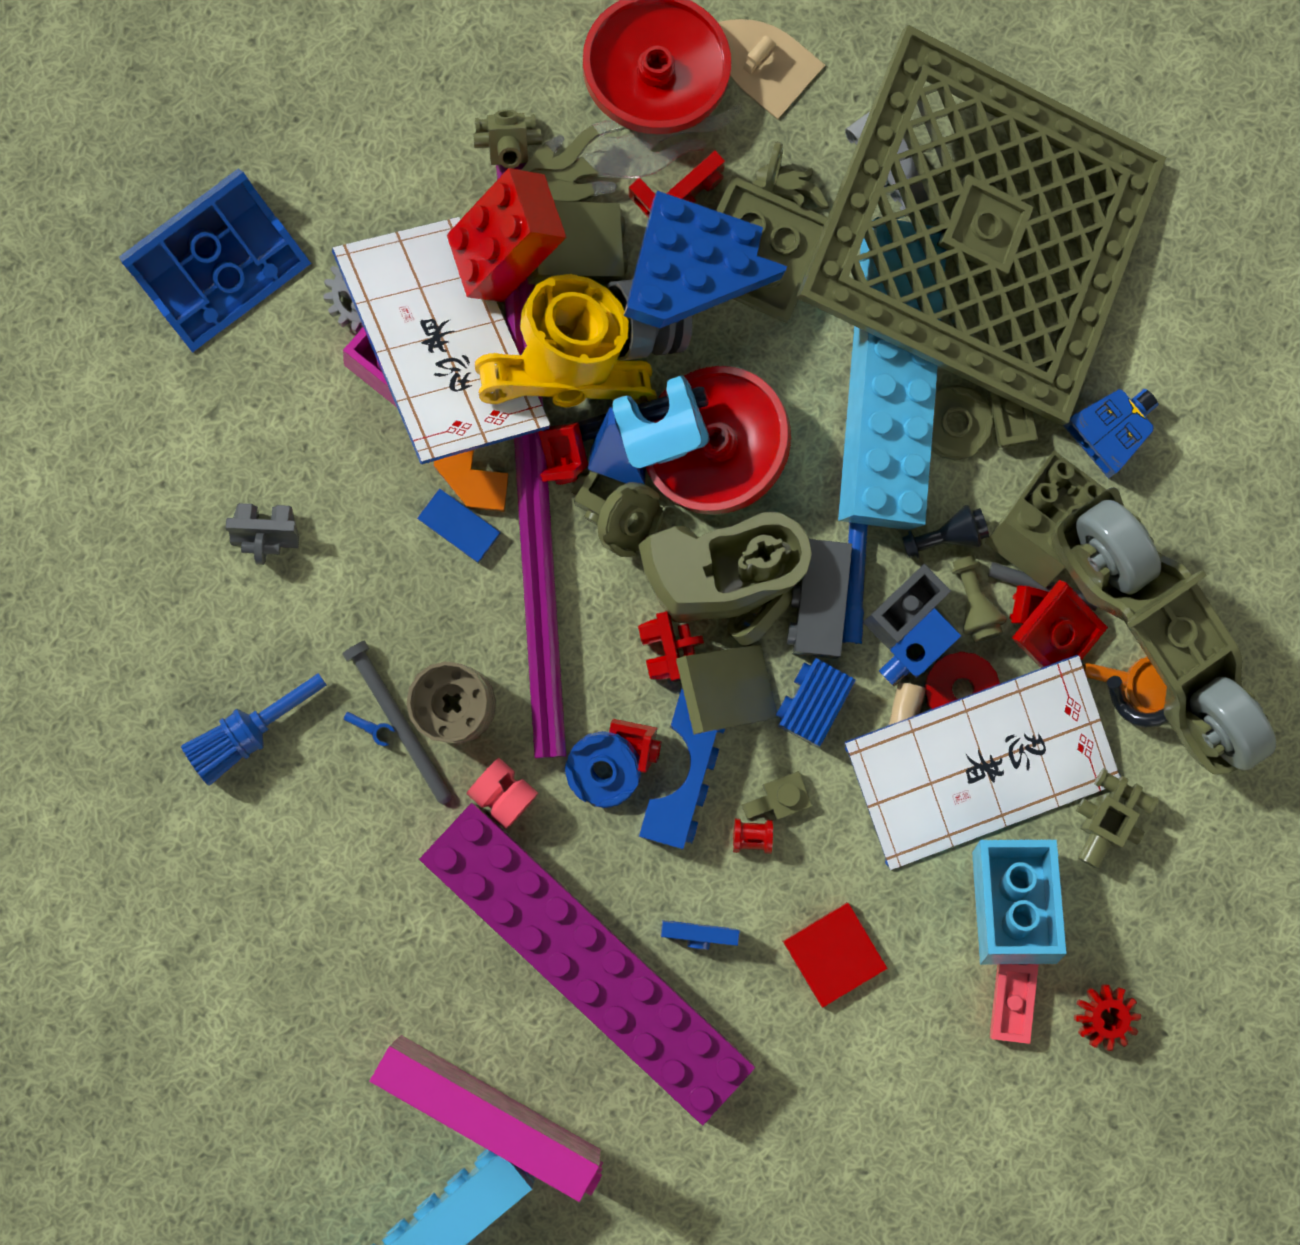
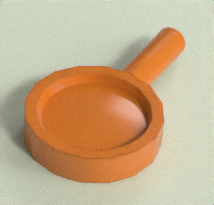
(1142, 683)

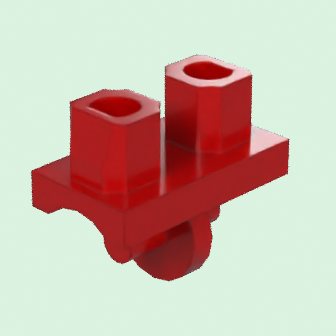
(662, 631)

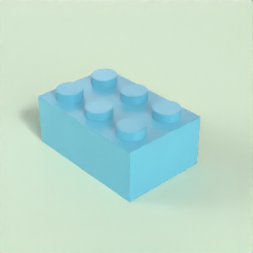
(1018, 902)

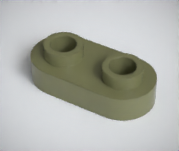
(753, 624)

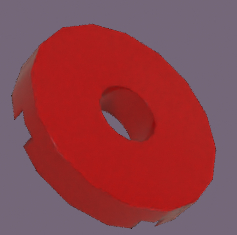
(954, 667)

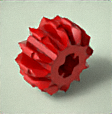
(1095, 1024)

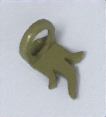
(787, 182)

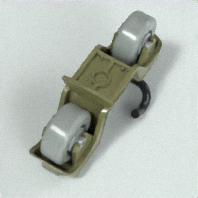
(1176, 628)

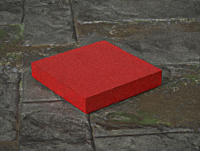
(1059, 627)
(834, 954)

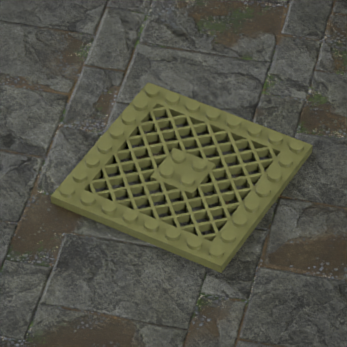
(983, 226)

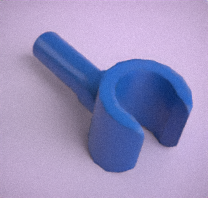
(369, 727)

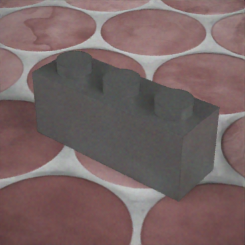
(821, 601)

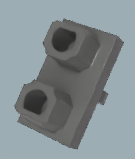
(262, 535)

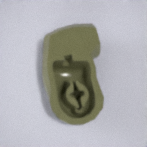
(725, 568)

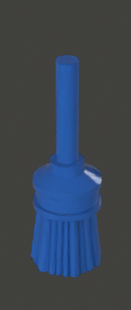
(241, 733)

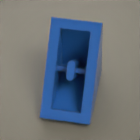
(609, 455)

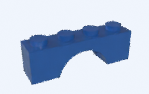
(670, 817)

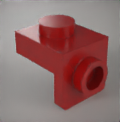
(563, 453)
(642, 739)

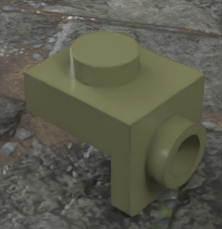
(585, 499)

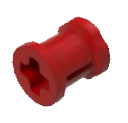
(753, 836)

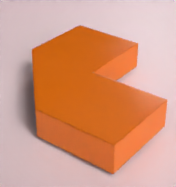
(474, 487)

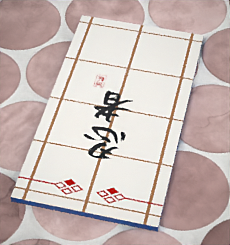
(430, 339)
(982, 762)

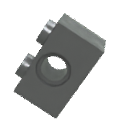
(907, 606)

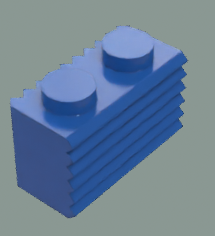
(815, 701)

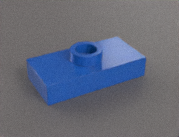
(699, 935)

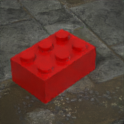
(506, 235)

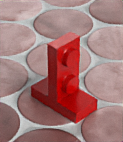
(705, 175)

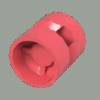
(502, 793)

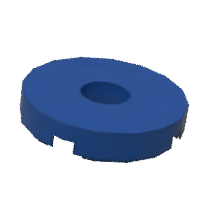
(610, 749)

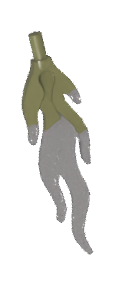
(612, 156)

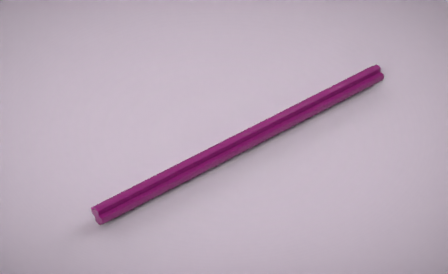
(537, 566)

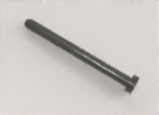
(398, 721)

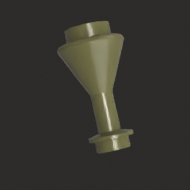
(981, 616)

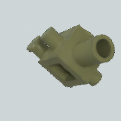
(507, 137)
(1111, 821)

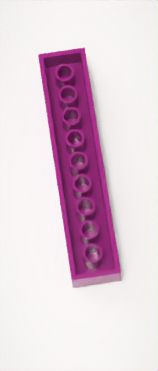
(587, 963)

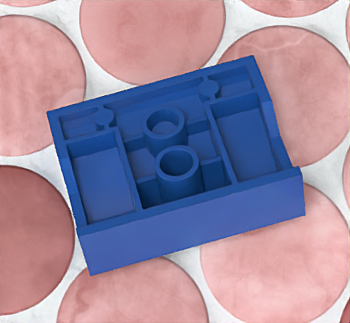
(215, 260)

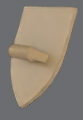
(769, 63)

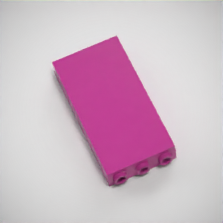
(489, 1118)

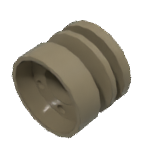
(429, 703)

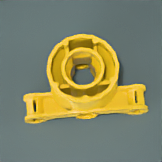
(571, 349)

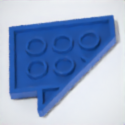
(694, 262)

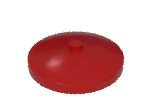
(656, 64)
(744, 448)

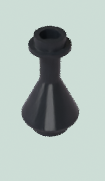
(963, 529)

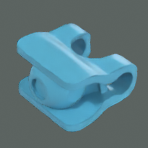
(669, 438)

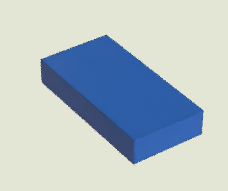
(458, 526)

